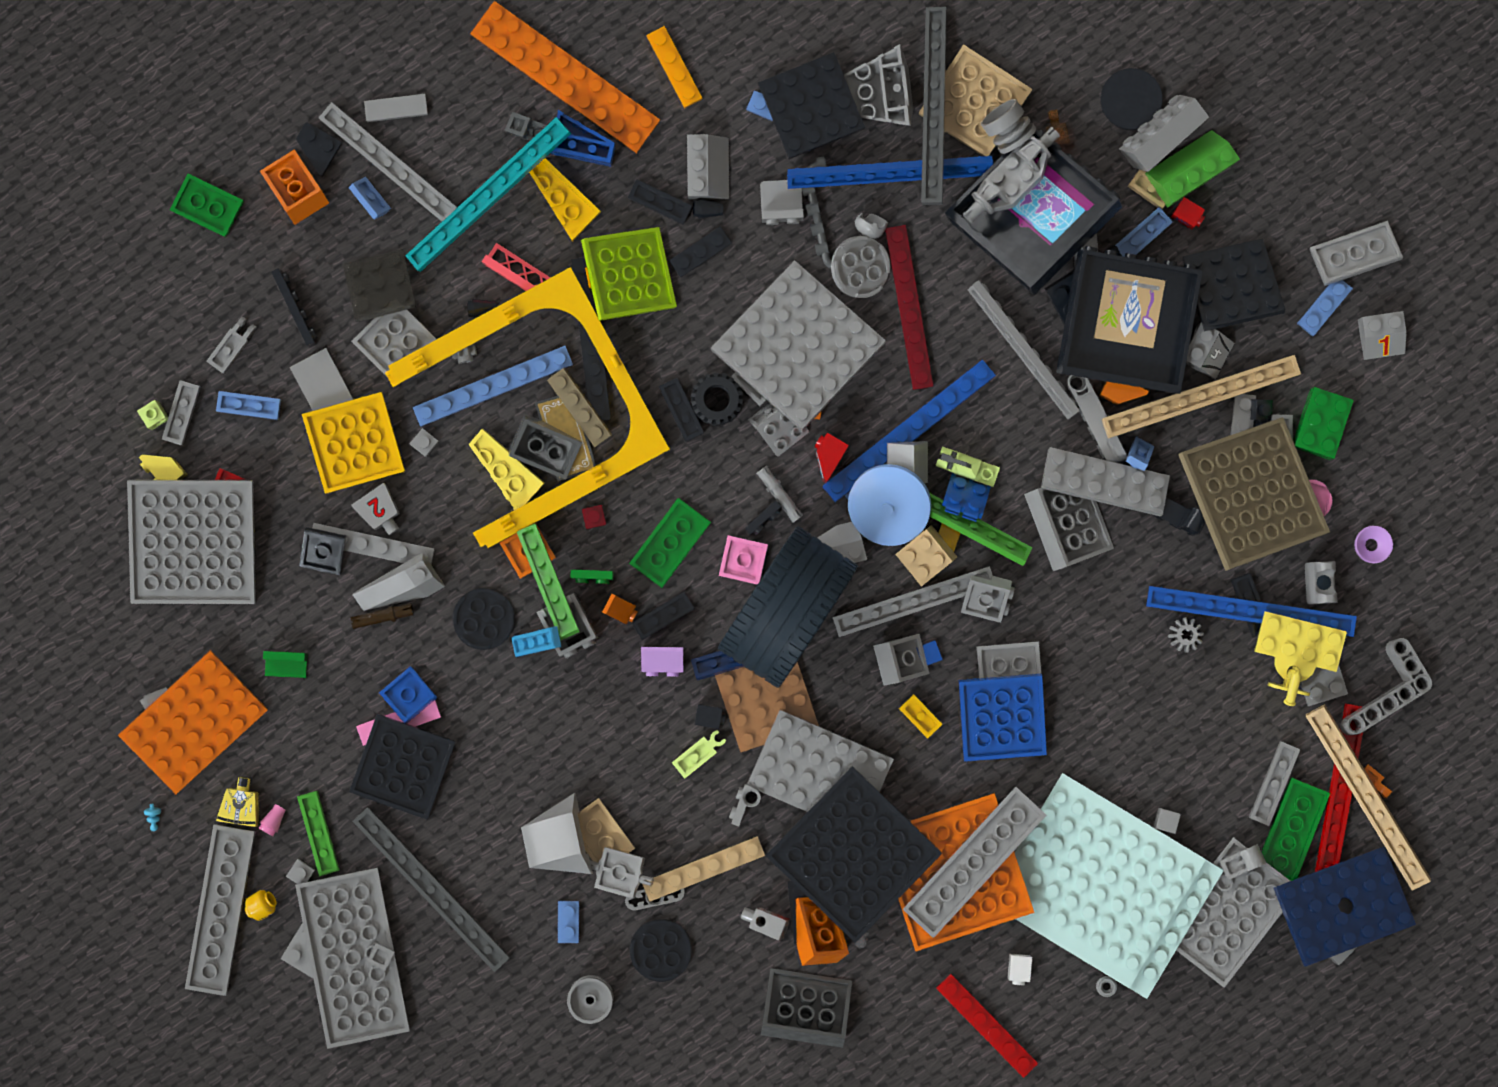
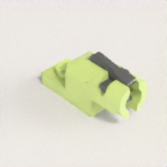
(967, 467)

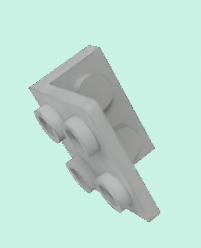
(776, 429)

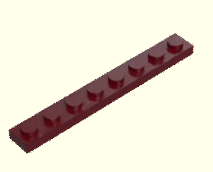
(909, 307)

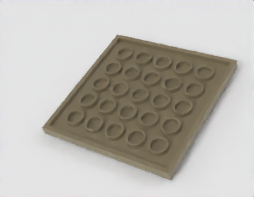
(1254, 493)

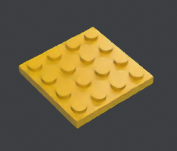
(353, 442)

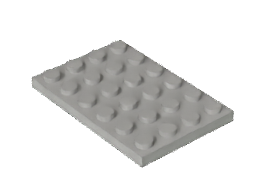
(807, 760)
(1232, 919)

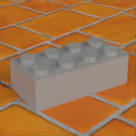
(1163, 132)

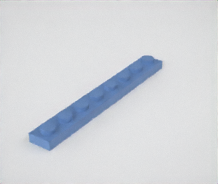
(492, 386)

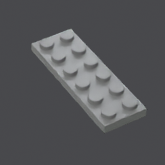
(1105, 481)

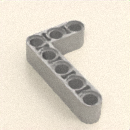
(1393, 696)

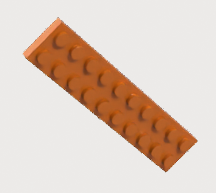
(565, 77)

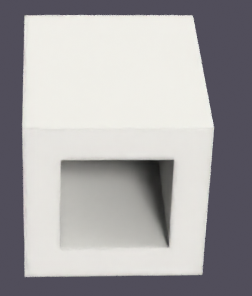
(1019, 968)

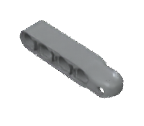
(1092, 413)

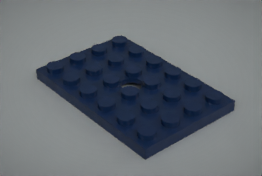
(1314, 912)

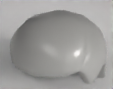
(871, 226)

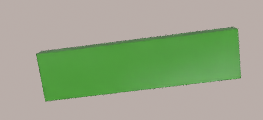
(318, 833)

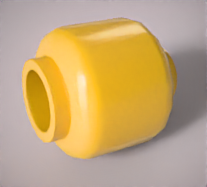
(260, 905)

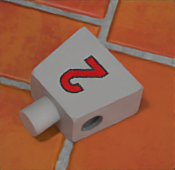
(378, 509)

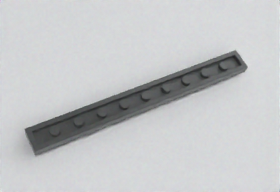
(934, 106)
(431, 889)

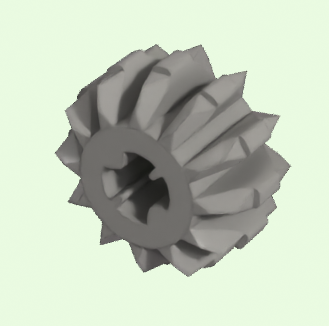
(1186, 627)

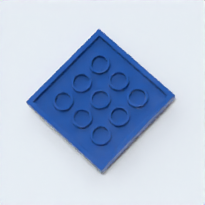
(1002, 717)

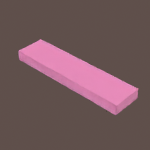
(430, 713)

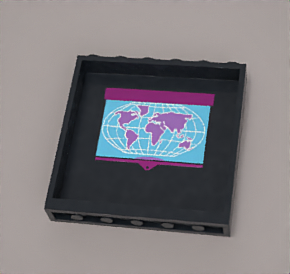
(1045, 225)

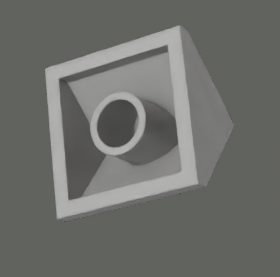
(910, 456)

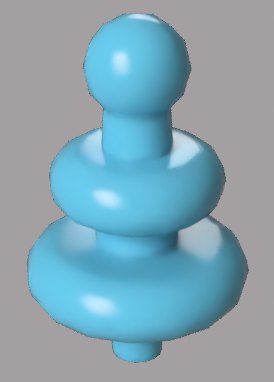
(152, 812)

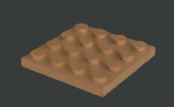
(755, 703)

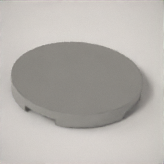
(860, 266)

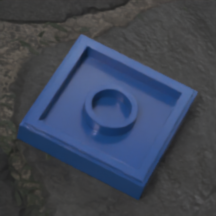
(408, 695)

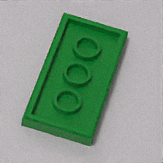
(670, 542)

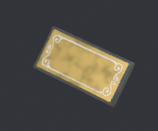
(556, 414)

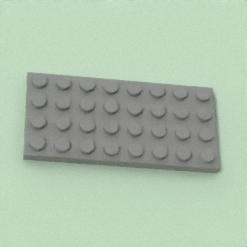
(341, 926)

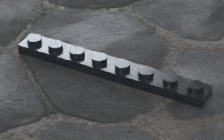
(593, 365)

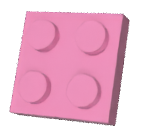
(743, 560)

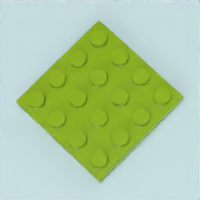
(628, 273)

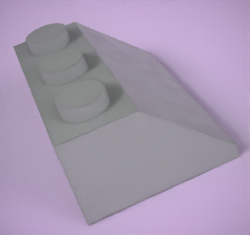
(707, 167)

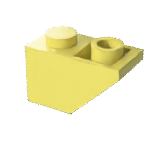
(162, 467)

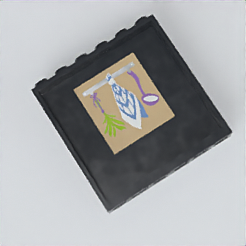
(1129, 320)

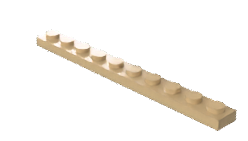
(1200, 396)
(1368, 797)

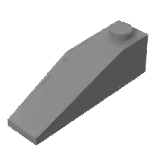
(845, 540)

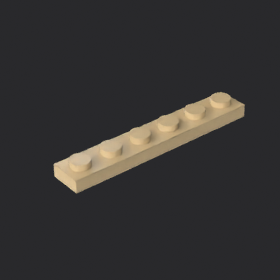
(704, 868)

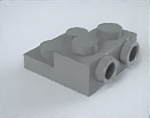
(988, 598)

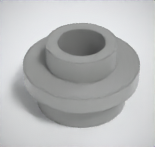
(1106, 993)

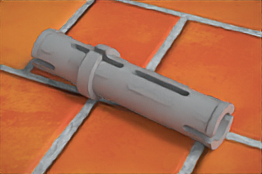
(774, 486)

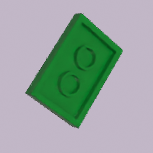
(206, 205)

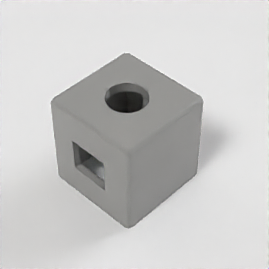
(1167, 820)

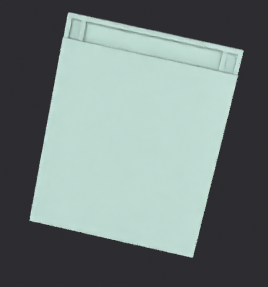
(1110, 885)

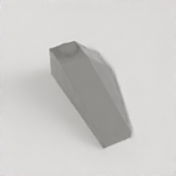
(405, 583)

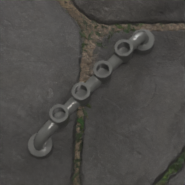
(813, 210)

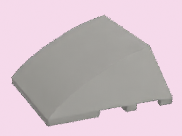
(883, 88)
(556, 839)

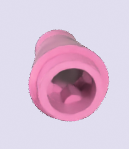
(272, 821)

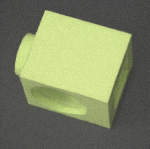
(153, 415)

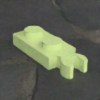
(697, 755)

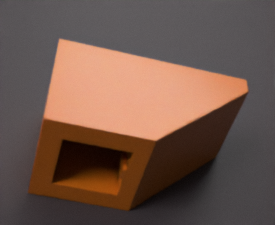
(1121, 393)

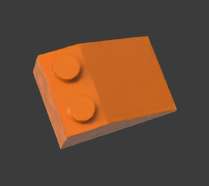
(294, 187)
(817, 935)

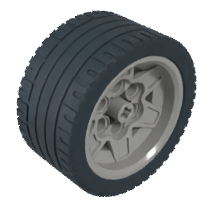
(787, 607)

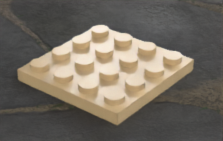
(971, 93)

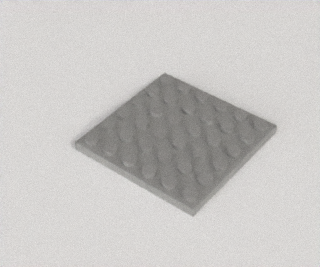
(798, 345)
(191, 541)

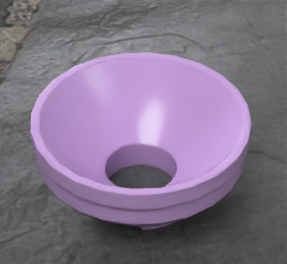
(1383, 540)

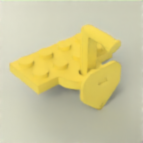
(1301, 646)

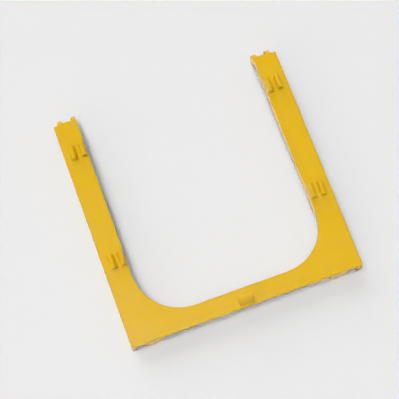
(564, 294)

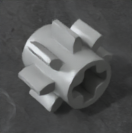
(465, 355)

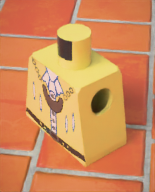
(240, 805)

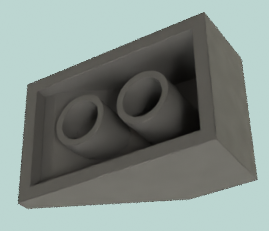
(544, 447)

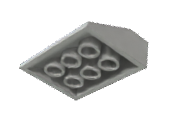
(1068, 527)

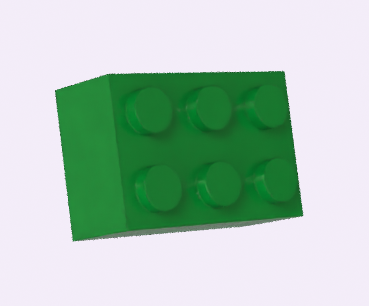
(1322, 423)

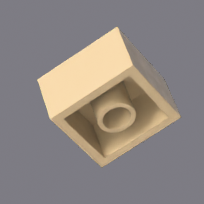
(926, 555)

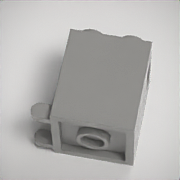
(582, 622)

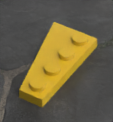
(566, 201)

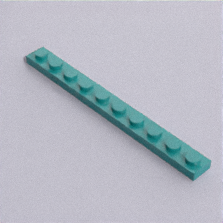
(488, 194)

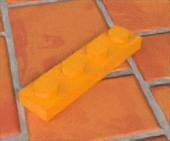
(674, 67)

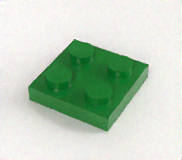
(584, 576)

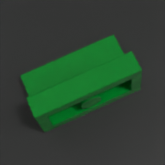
(285, 664)

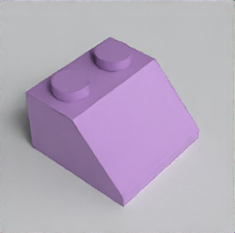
(662, 660)

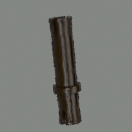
(380, 616)

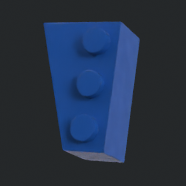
(584, 143)

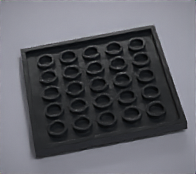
(854, 854)

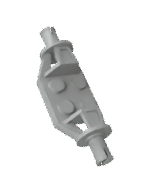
(1013, 177)

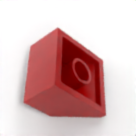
(829, 454)

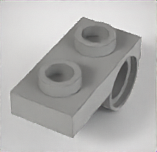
(737, 812)
(1242, 862)

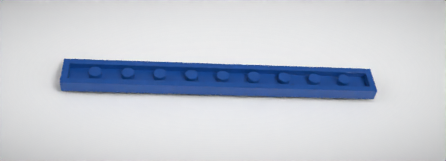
(882, 172)
(911, 428)
(1242, 609)

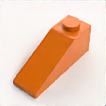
(620, 609)

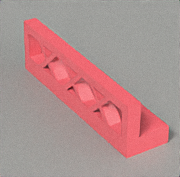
(507, 273)

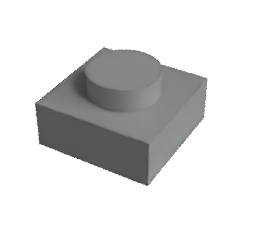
(424, 442)
(300, 872)
(380, 956)

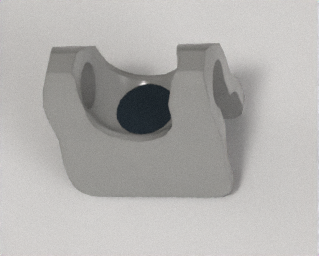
(1320, 582)

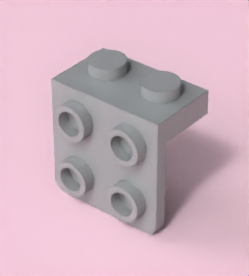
(780, 203)

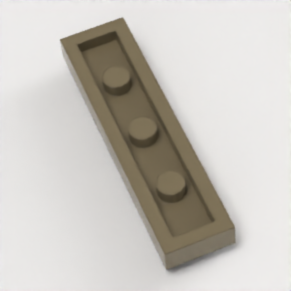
(579, 407)

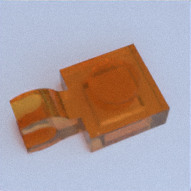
(1060, 128)

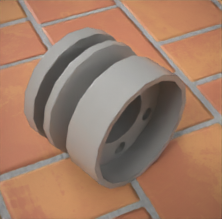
(1008, 126)

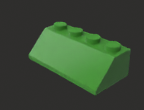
(1192, 167)

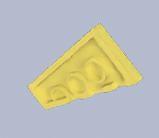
(511, 475)

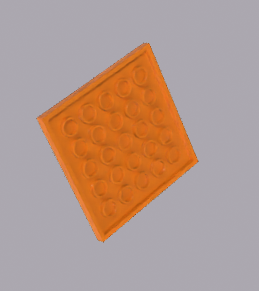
(995, 902)

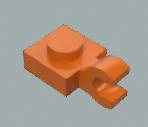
(1376, 779)

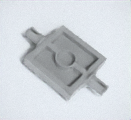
(620, 872)

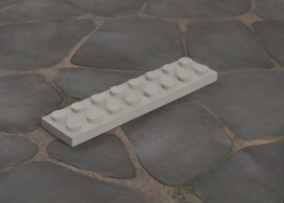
(974, 862)
(220, 910)

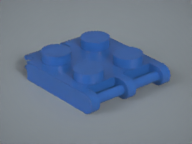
(965, 497)

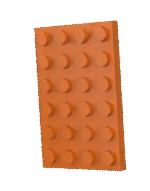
(193, 722)

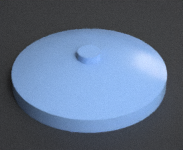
(889, 505)

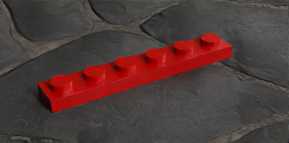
(987, 1025)

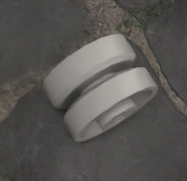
(598, 989)

